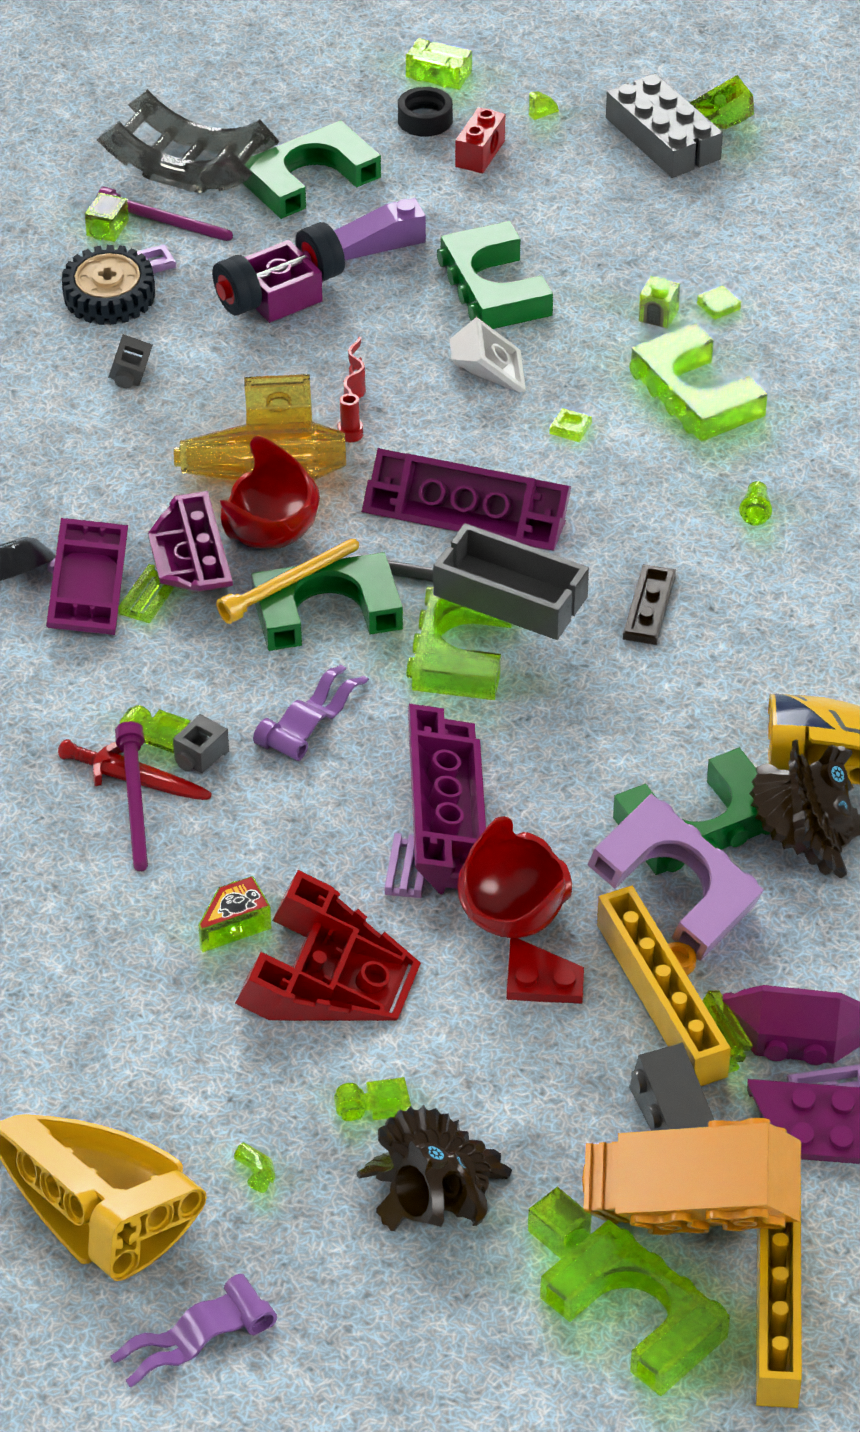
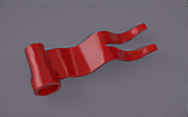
(354, 389)

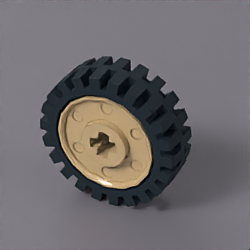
(108, 285)

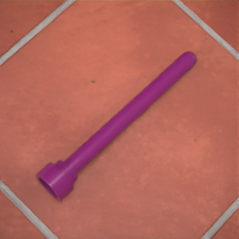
(173, 219)
(130, 738)

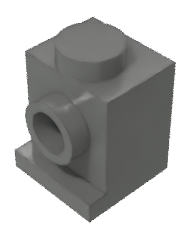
(128, 368)
(197, 750)

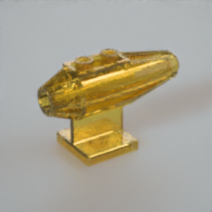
(278, 411)

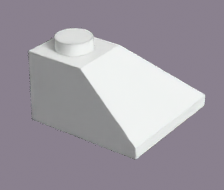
(488, 355)

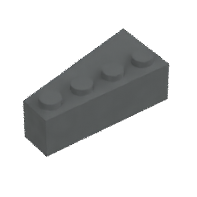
(669, 1090)

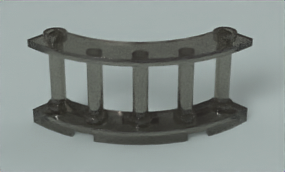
(223, 172)

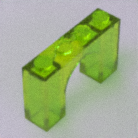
(700, 410)
(449, 669)
(615, 1260)

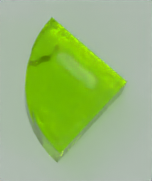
(541, 105)

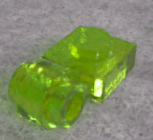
(158, 729)
(382, 1098)

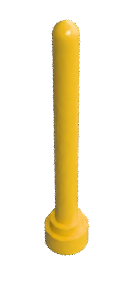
(233, 606)

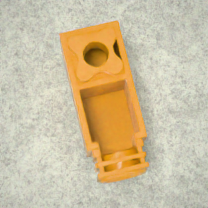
(696, 1178)

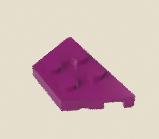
(816, 1114)

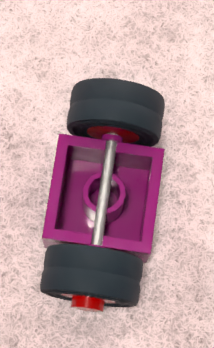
(281, 276)

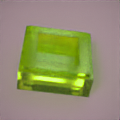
(719, 302)
(570, 425)

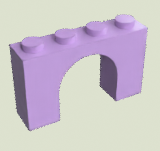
(658, 832)

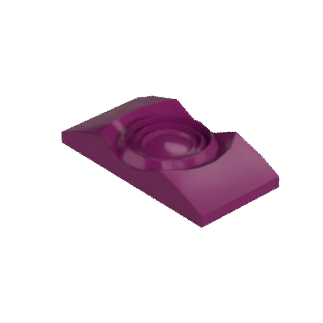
(87, 576)

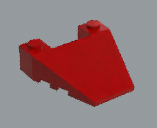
(341, 969)

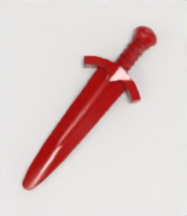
(112, 764)

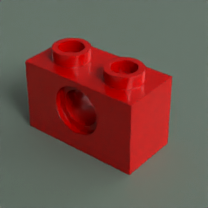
(480, 140)

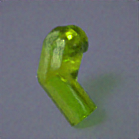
(260, 1165)

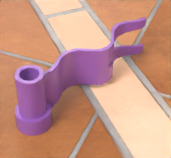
(301, 717)
(201, 1323)

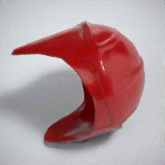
(272, 502)
(512, 882)

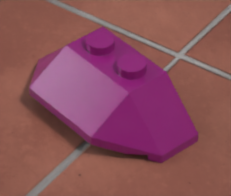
(189, 545)
(797, 1022)

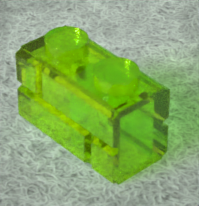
(438, 63)

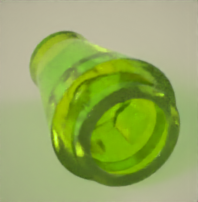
(756, 504)

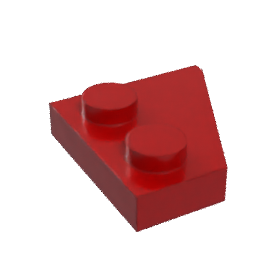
(542, 975)

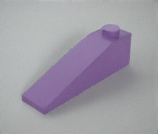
(384, 229)

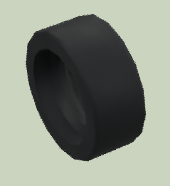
(425, 124)

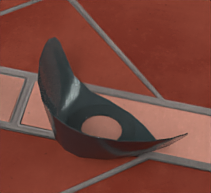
(26, 555)

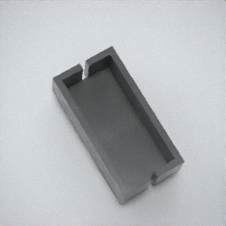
(663, 125)
(510, 581)

